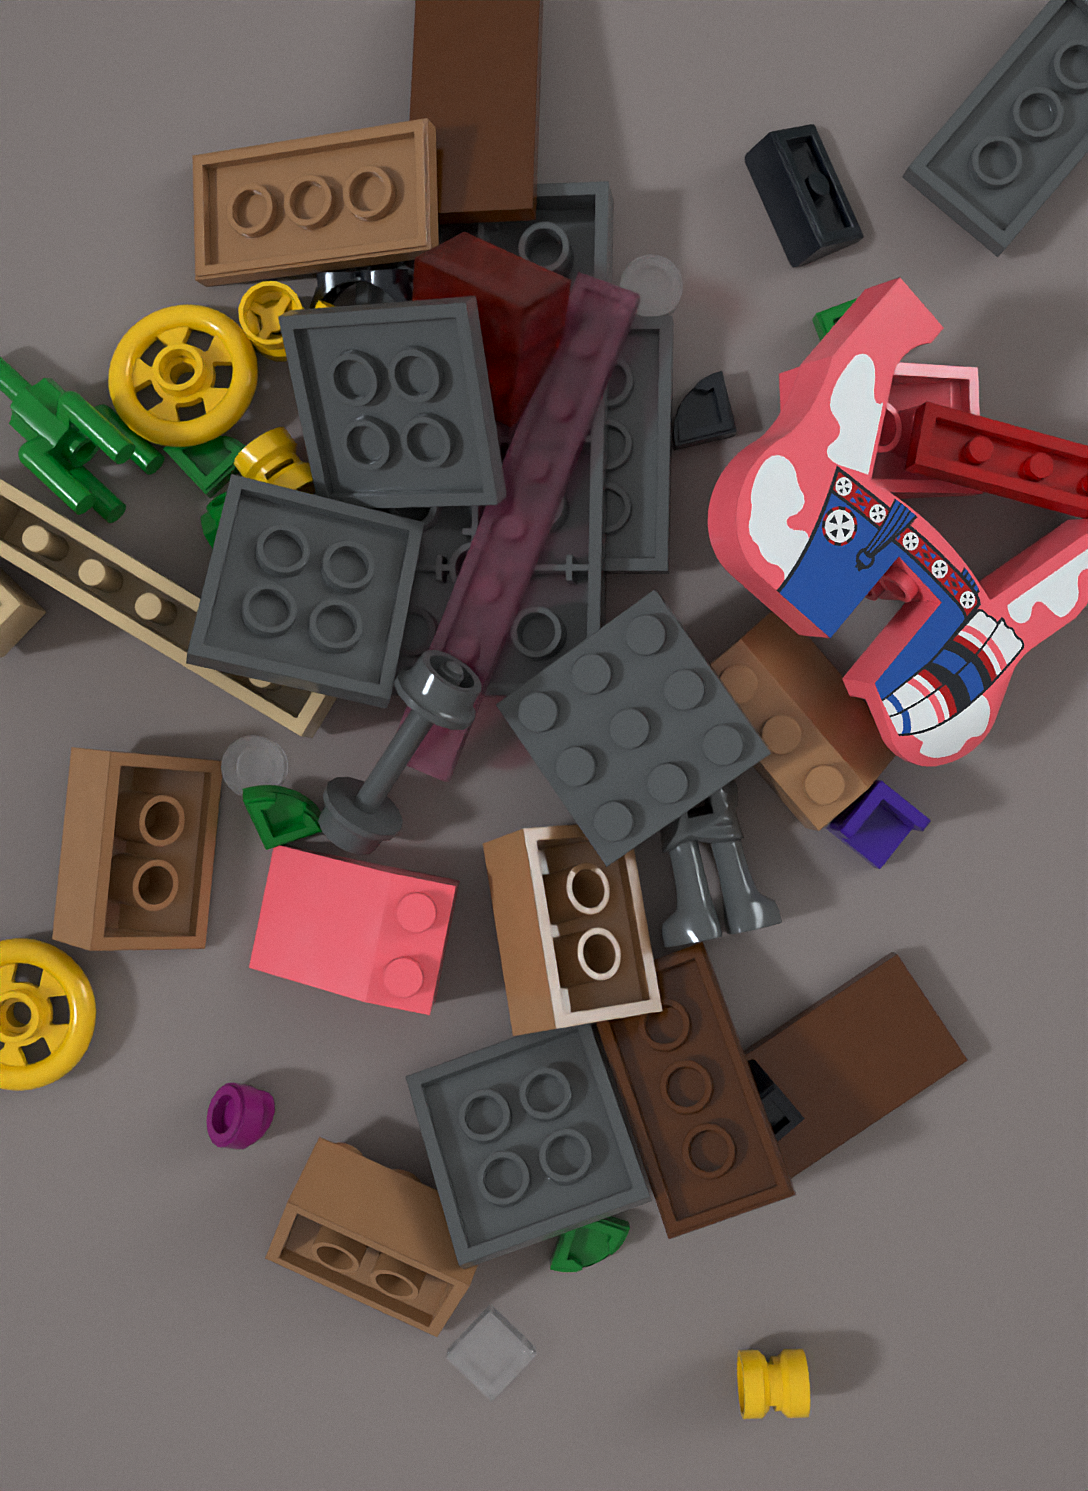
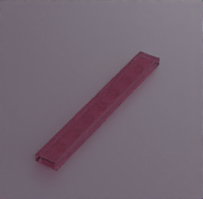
(535, 483)

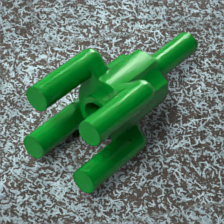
(65, 435)

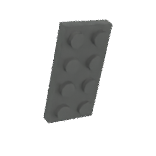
(1013, 131)

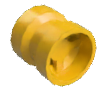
(260, 314)
(275, 461)
(775, 1383)

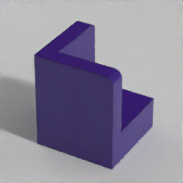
(877, 823)

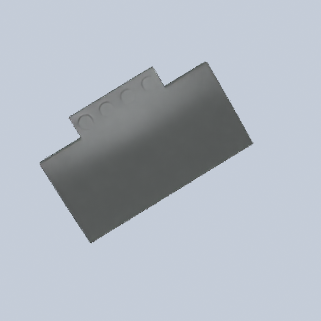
(621, 486)

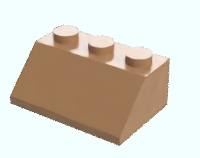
(818, 735)
(137, 851)
(569, 931)
(371, 1237)

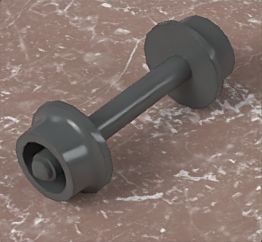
(439, 693)

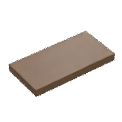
(316, 203)

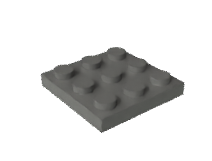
(396, 403)
(306, 592)
(633, 728)
(525, 1142)

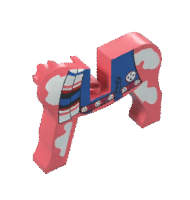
(818, 536)

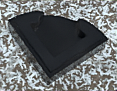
(704, 414)

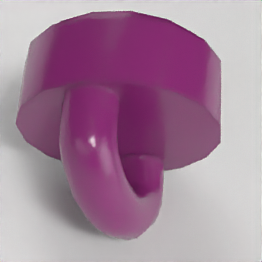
(239, 1115)

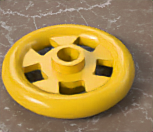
(172, 328)
(65, 1040)

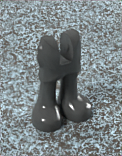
(695, 913)

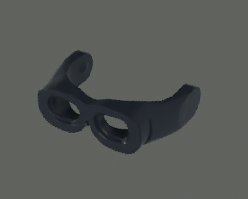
(332, 284)

